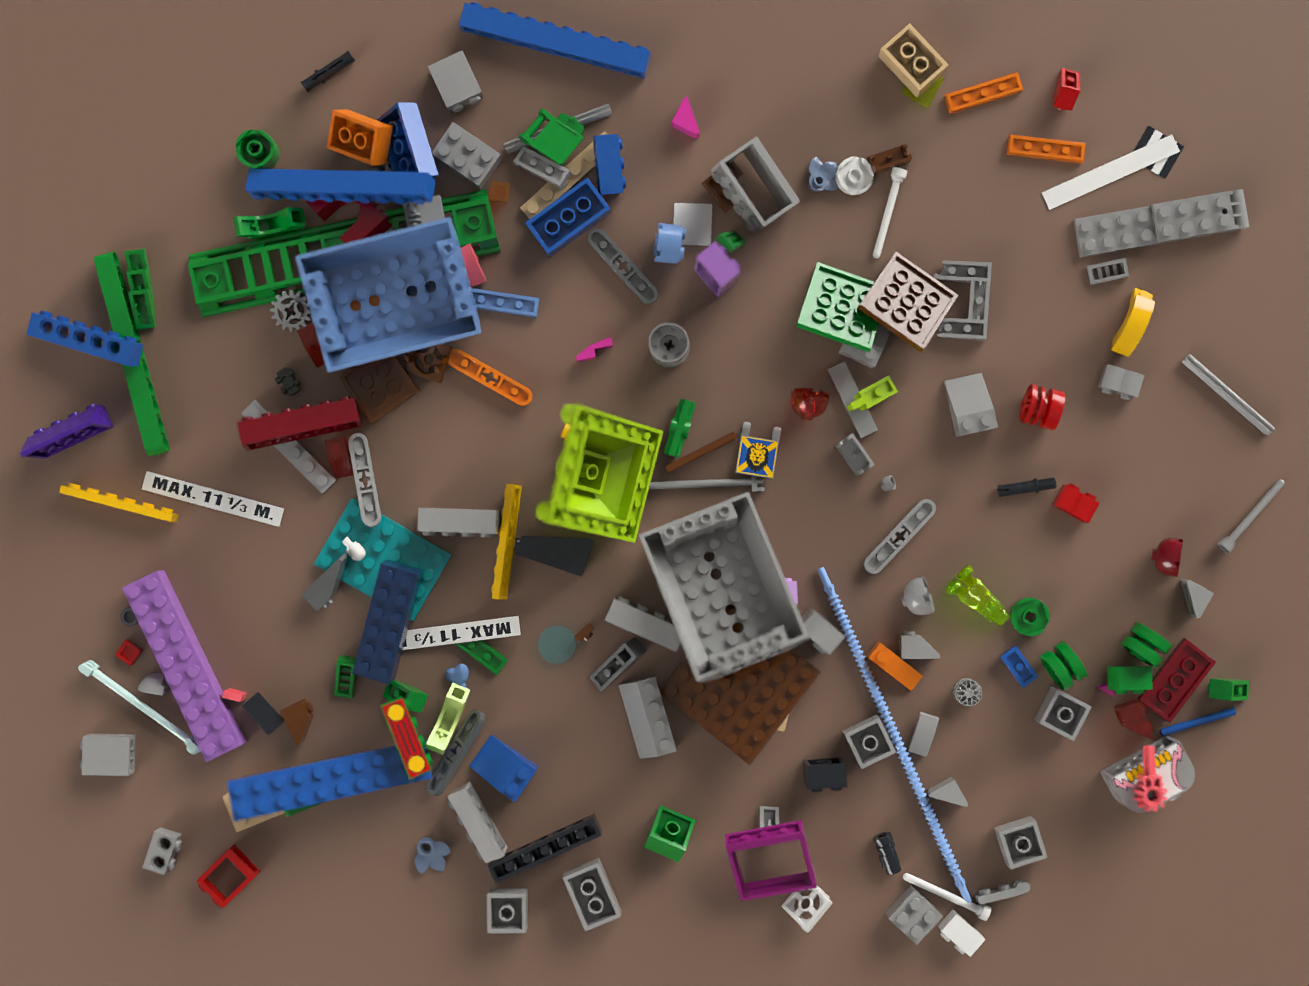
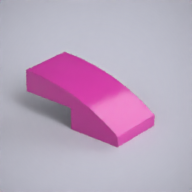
(589, 352)

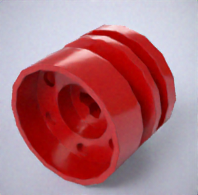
(1042, 407)

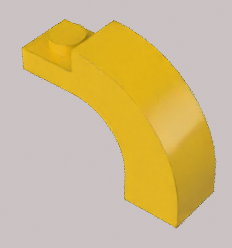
(1134, 324)

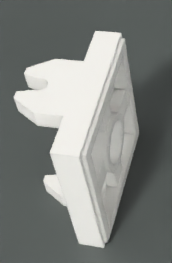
(807, 924)

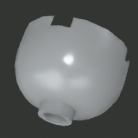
(917, 597)

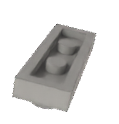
(542, 167)

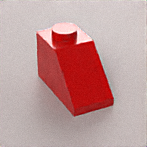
(1066, 89)

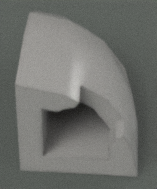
(154, 684)

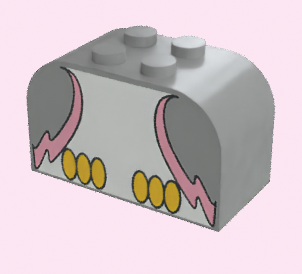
(1170, 763)

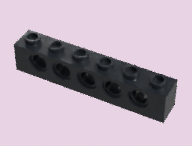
(545, 848)

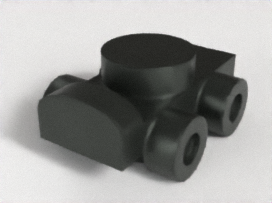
(290, 384)

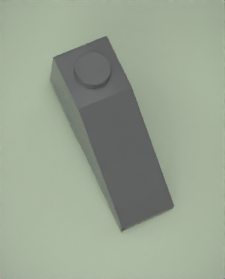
(327, 585)
(618, 663)

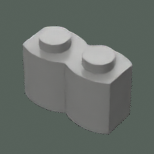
(1120, 381)

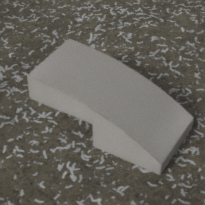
(923, 734)

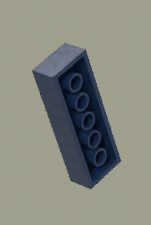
(387, 622)

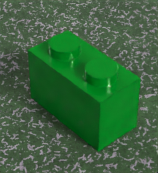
(1129, 678)

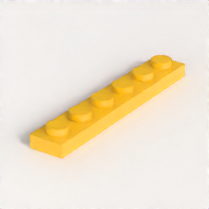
(126, 504)
(506, 542)

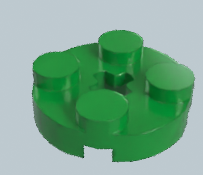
(1038, 623)

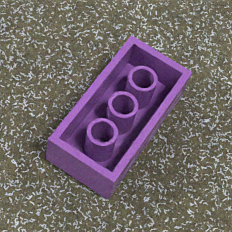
(717, 269)

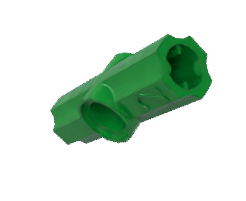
(679, 428)

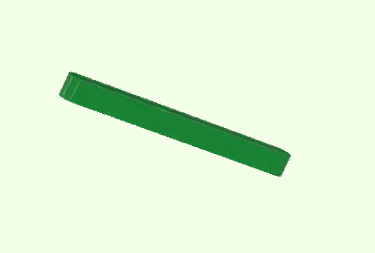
(137, 378)

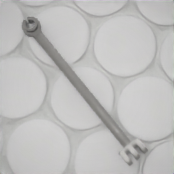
(709, 483)

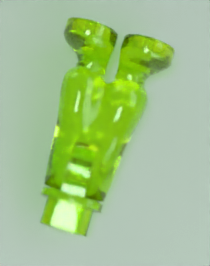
(977, 596)

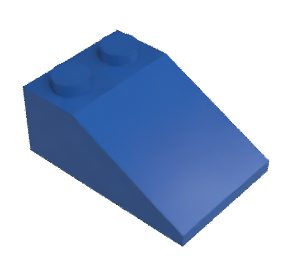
(503, 767)

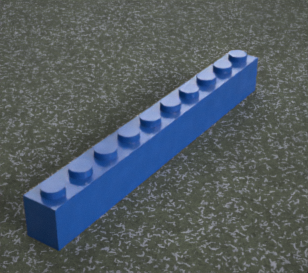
(554, 40)
(340, 185)

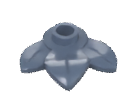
(824, 173)
(433, 857)

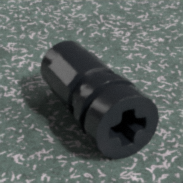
(888, 855)

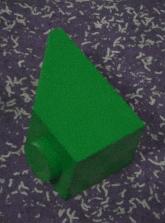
(1228, 689)
(415, 696)

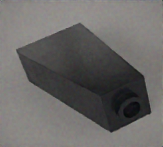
(557, 552)

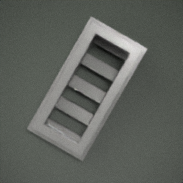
(1124, 268)

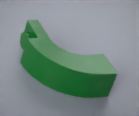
(269, 225)

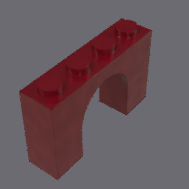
(369, 223)

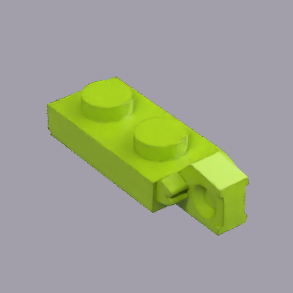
(873, 394)

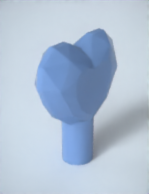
(458, 675)

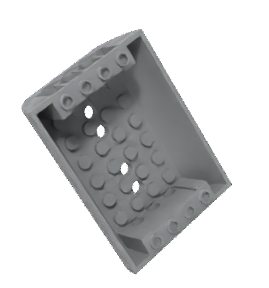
(748, 581)

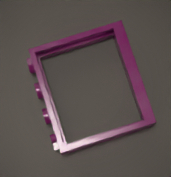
(763, 837)

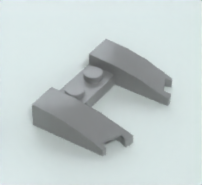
(980, 278)

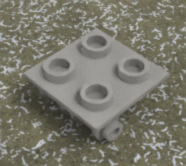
(425, 213)

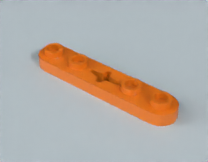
(506, 387)

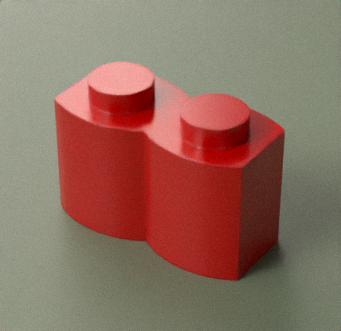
(1076, 503)

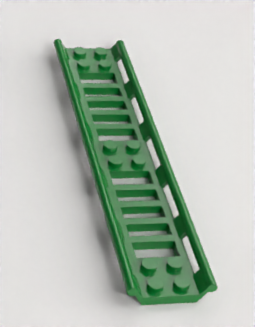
(213, 279)

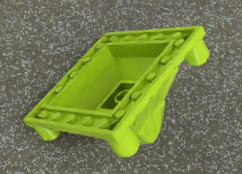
(602, 474)

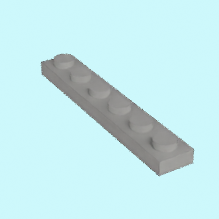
(298, 455)

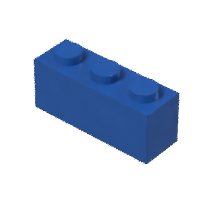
(609, 164)

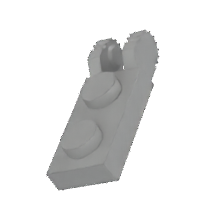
(1004, 891)

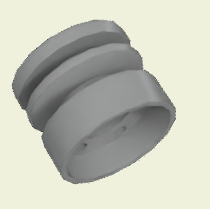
(664, 335)

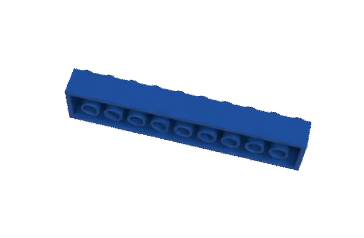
(318, 782)

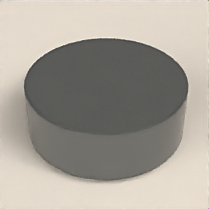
(128, 617)

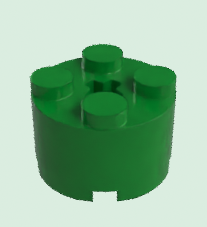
(257, 139)

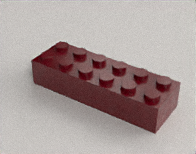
(299, 424)

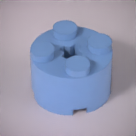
(668, 243)

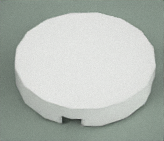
(854, 175)

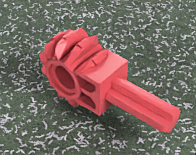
(1149, 781)

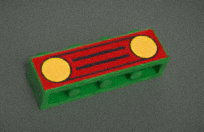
(405, 737)

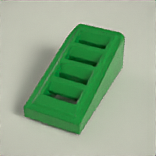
(345, 664)

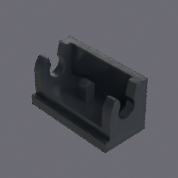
(263, 713)

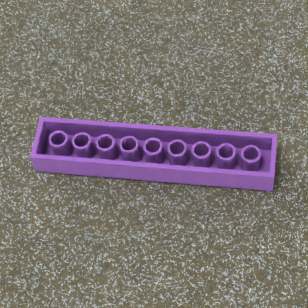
(184, 665)

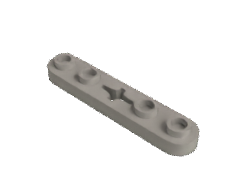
(362, 462)
(913, 522)

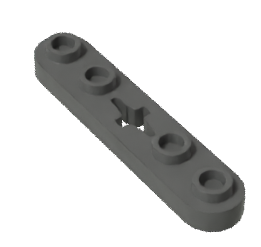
(609, 253)
(451, 760)

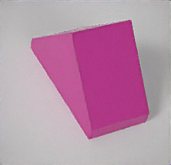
(685, 120)

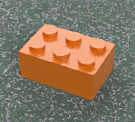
(359, 137)

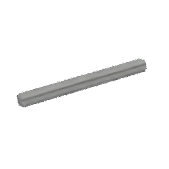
(584, 118)
(1226, 393)

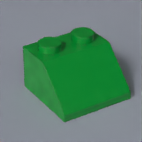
(669, 833)

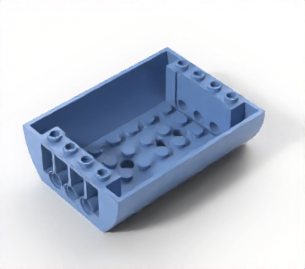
(386, 268)

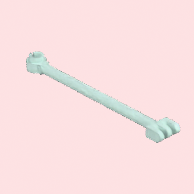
(91, 668)

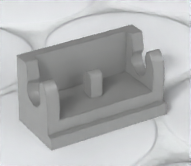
(854, 454)

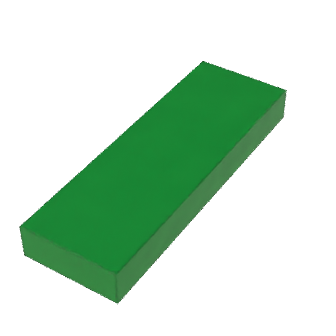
(484, 654)

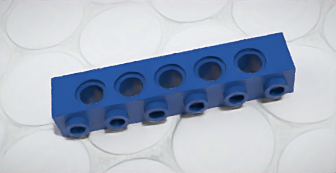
(40, 328)

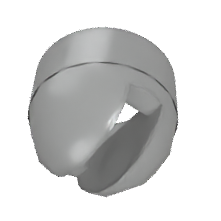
(888, 483)

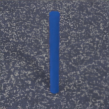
(1197, 721)

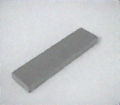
(847, 389)

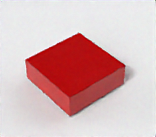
(129, 652)

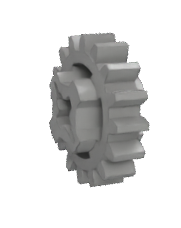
(286, 321)

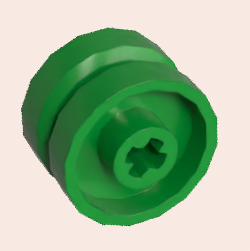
(1146, 645)
(1063, 665)

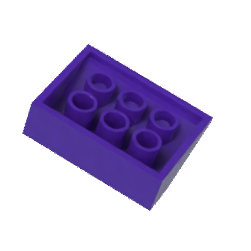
(67, 432)

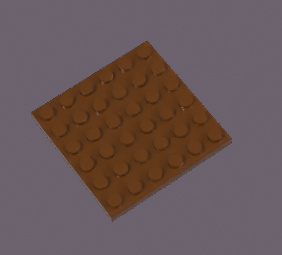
(744, 705)

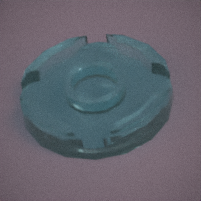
(557, 644)

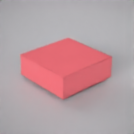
(235, 695)

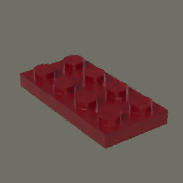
(1177, 680)

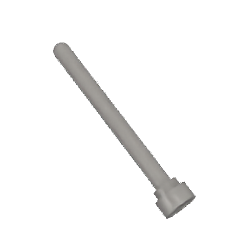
(1227, 543)

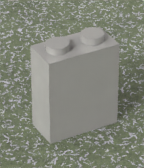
(456, 82)
(108, 754)

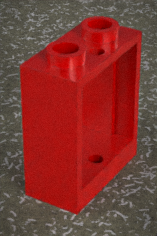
(242, 862)

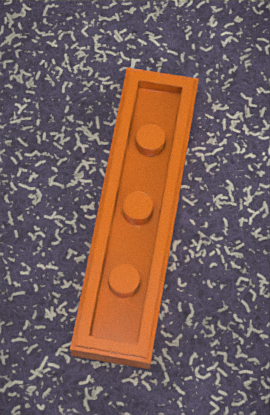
(983, 93)
(1046, 148)

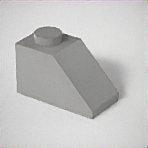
(915, 647)

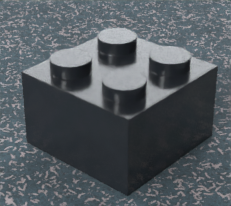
(825, 774)

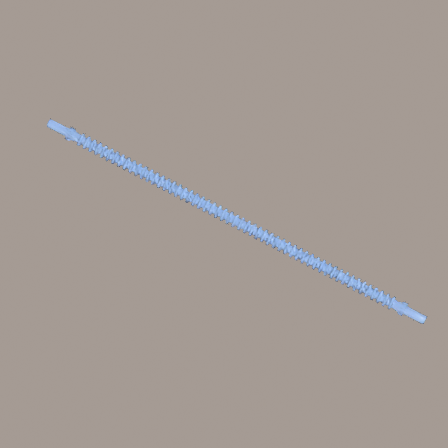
(887, 719)

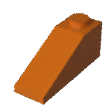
(894, 665)

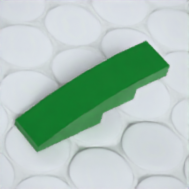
(140, 289)

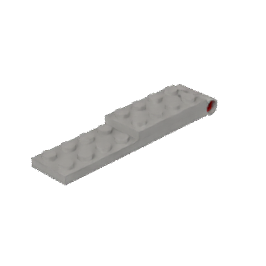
(1161, 223)

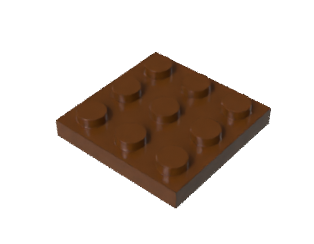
(379, 386)

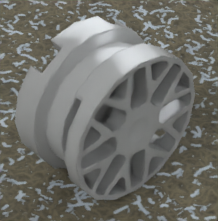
(967, 692)

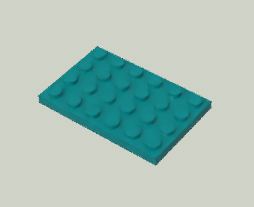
(382, 543)

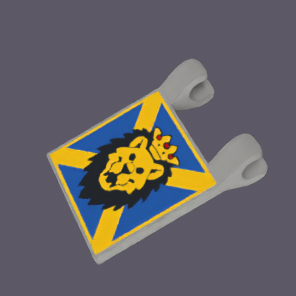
(757, 455)

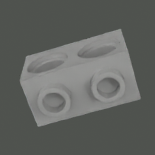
(159, 849)

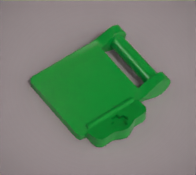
(558, 137)

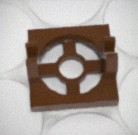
(441, 362)

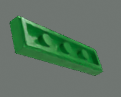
(731, 240)

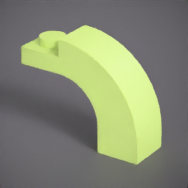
(448, 719)

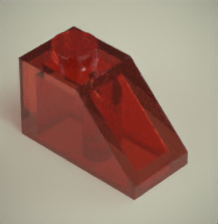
(311, 344)
(339, 457)

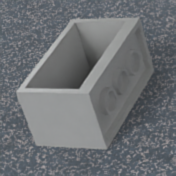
(768, 174)

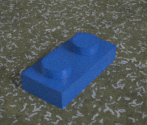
(1018, 666)

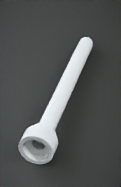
(898, 176)
(982, 911)

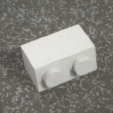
(961, 933)

